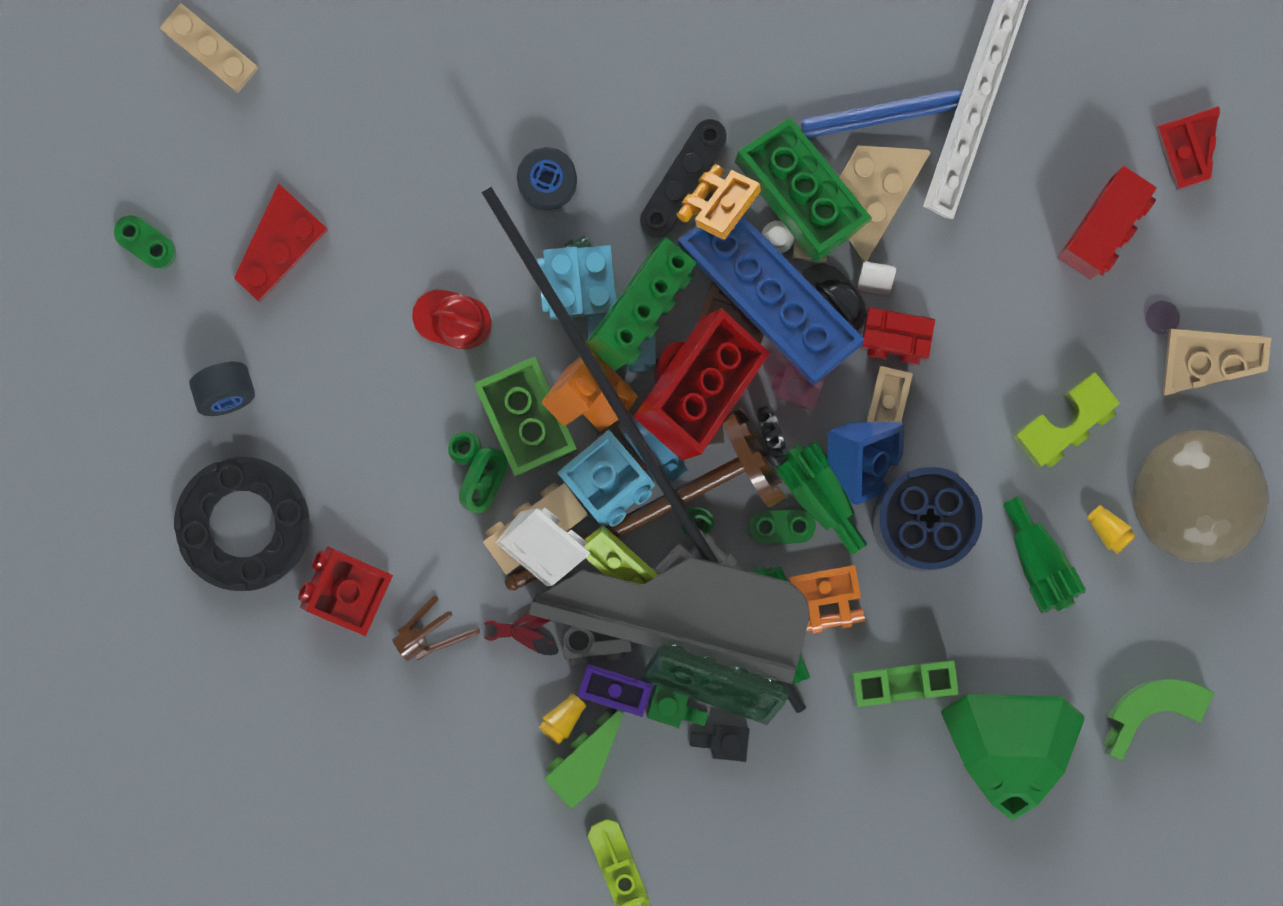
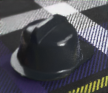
(838, 292)

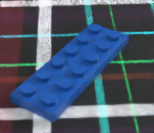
(774, 298)

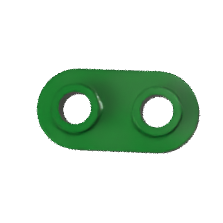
(144, 241)
(483, 480)
(782, 527)

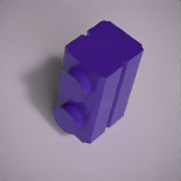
(615, 690)

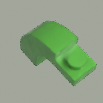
(1149, 698)

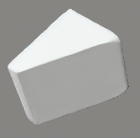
(876, 278)

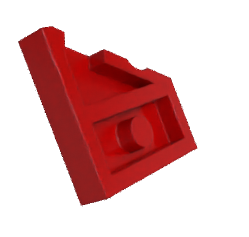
(1190, 146)

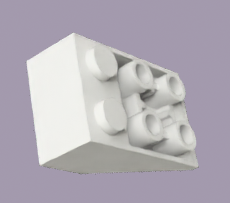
(542, 545)

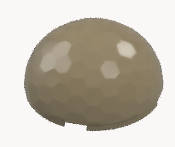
(1200, 496)

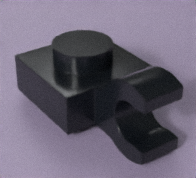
(727, 742)

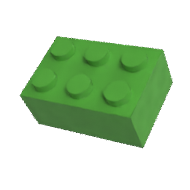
(521, 422)

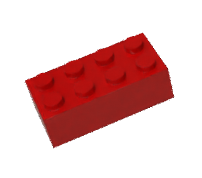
(701, 385)

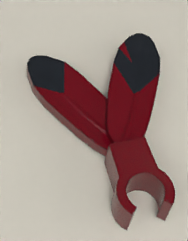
(523, 632)

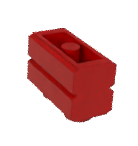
(897, 335)

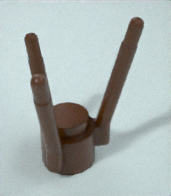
(411, 641)

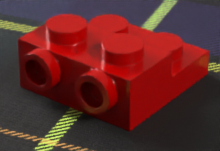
(344, 590)

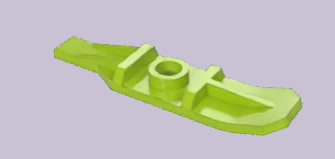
(617, 863)

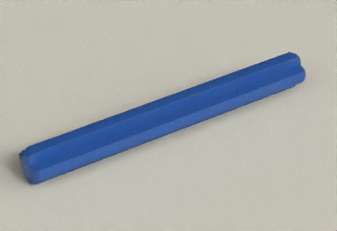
(881, 113)

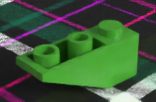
(581, 769)

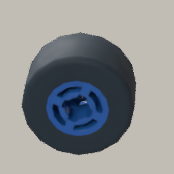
(552, 190)
(222, 388)

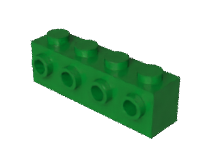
(641, 304)

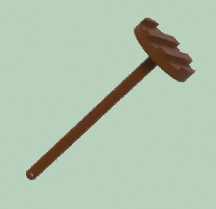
(750, 459)

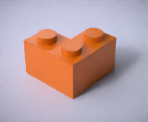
(579, 394)

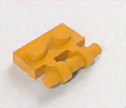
(726, 205)

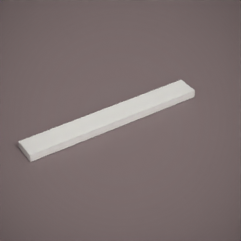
(974, 107)

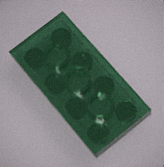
(715, 683)

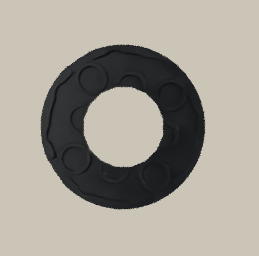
(194, 515)

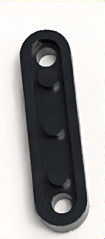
(683, 177)

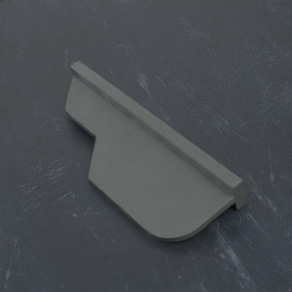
(696, 605)

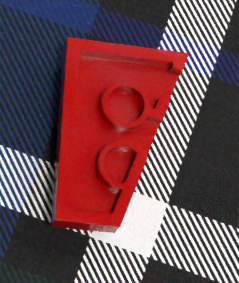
(278, 244)

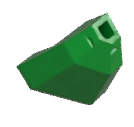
(1014, 745)

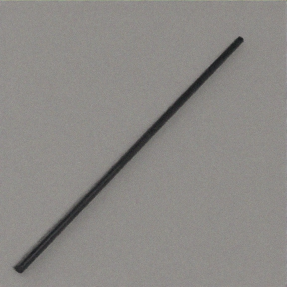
(610, 394)

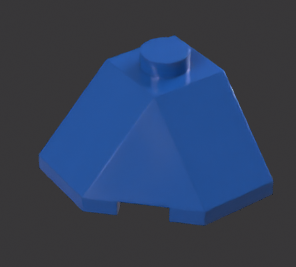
(862, 456)

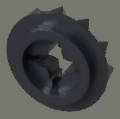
(771, 432)

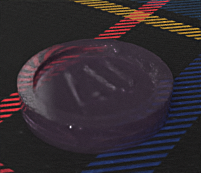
(1161, 317)

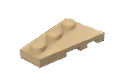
(1211, 357)

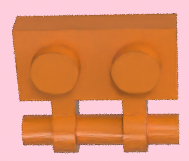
(830, 587)

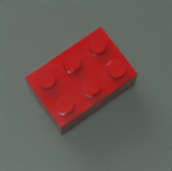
(1109, 223)

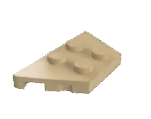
(880, 182)

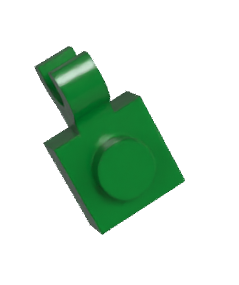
(671, 708)

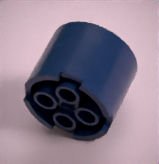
(907, 538)

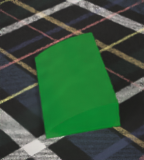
(802, 189)

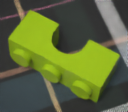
(1091, 404)

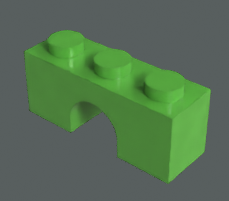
(904, 683)

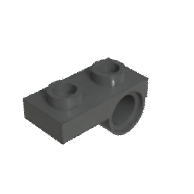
(612, 649)

